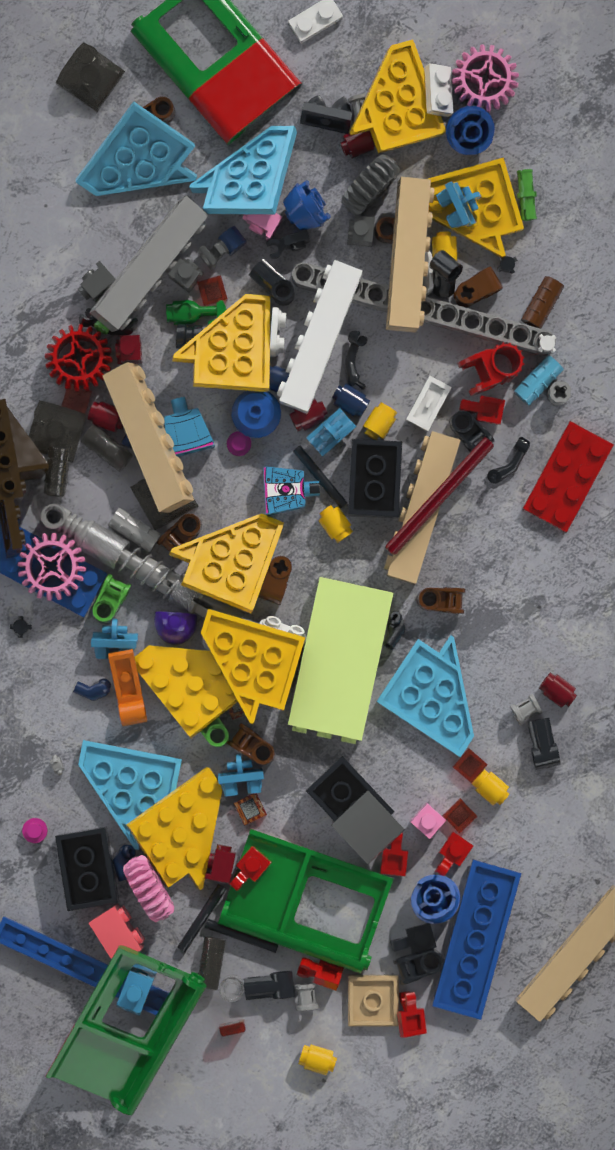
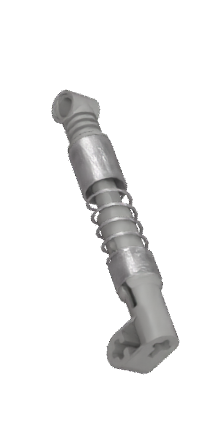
(114, 549)

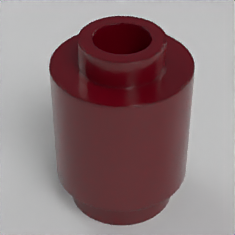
(357, 144)
(105, 416)
(314, 417)
(558, 690)

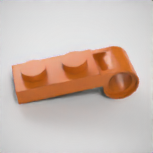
(127, 687)

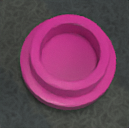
(34, 830)

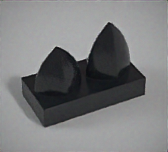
(333, 118)

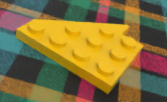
(397, 102)
(497, 207)
(233, 348)
(231, 561)
(253, 659)
(186, 684)
(180, 829)

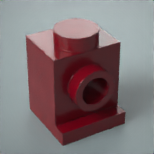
(129, 349)
(221, 864)

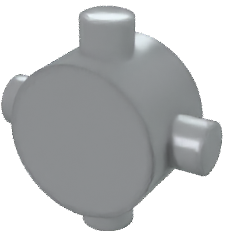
(57, 765)

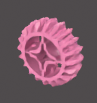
(490, 58)
(43, 575)
(148, 888)

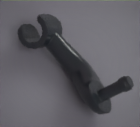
(91, 320)
(350, 367)
(498, 474)

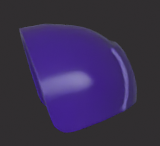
(175, 627)

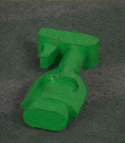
(189, 311)

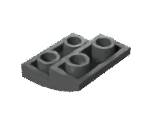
(367, 827)

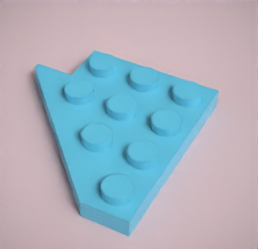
(137, 156)
(251, 176)
(432, 695)
(128, 779)

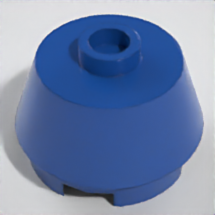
(470, 130)
(305, 207)
(256, 413)
(435, 899)

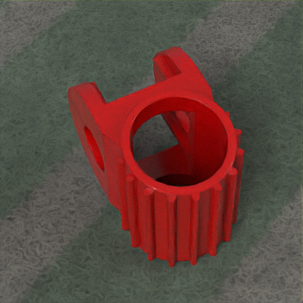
(487, 370)

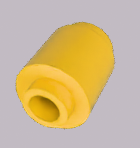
(445, 242)
(379, 421)
(335, 523)
(491, 787)
(317, 1059)

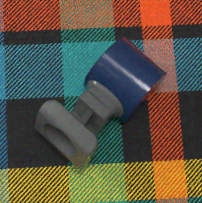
(228, 242)

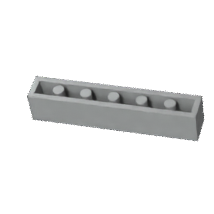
(149, 264)

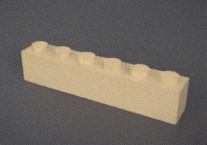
(408, 254)
(148, 437)
(431, 472)
(571, 960)

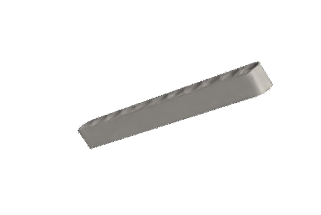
(436, 308)

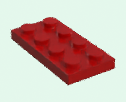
(568, 476)

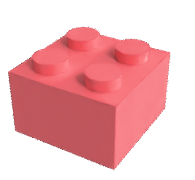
(114, 929)

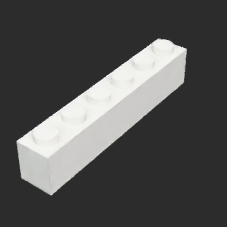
(320, 337)

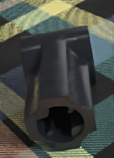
(446, 273)
(271, 281)
(544, 750)
(276, 986)

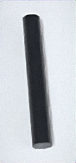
(320, 476)
(201, 918)
(214, 926)

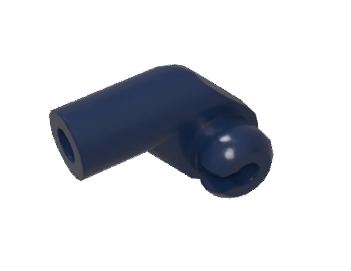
(95, 691)
(122, 857)

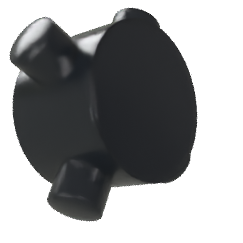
(507, 264)
(20, 626)

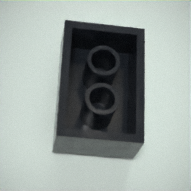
(375, 478)
(340, 788)
(87, 868)

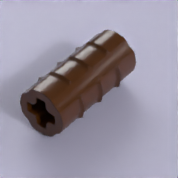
(542, 302)

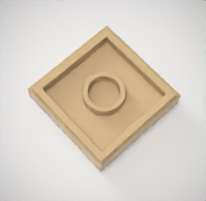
(373, 1000)

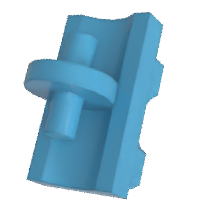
(463, 214)
(331, 432)
(113, 637)
(230, 779)

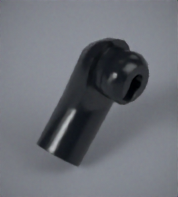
(396, 629)

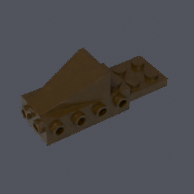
(18, 463)

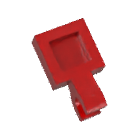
(487, 409)
(454, 851)
(394, 859)
(251, 865)
(324, 973)
(412, 1019)

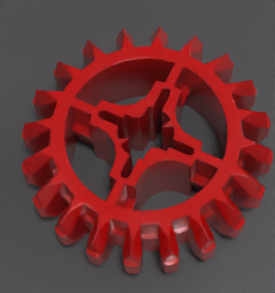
(89, 355)

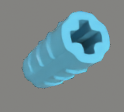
(538, 380)

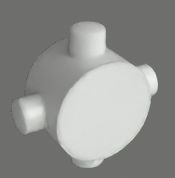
(547, 343)

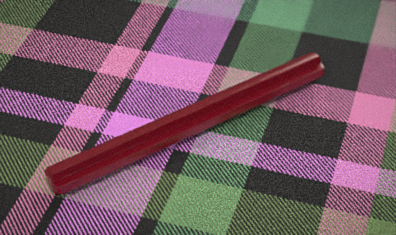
(439, 496)

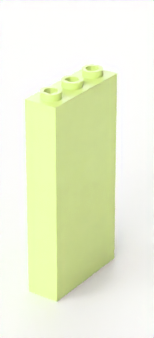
(340, 660)

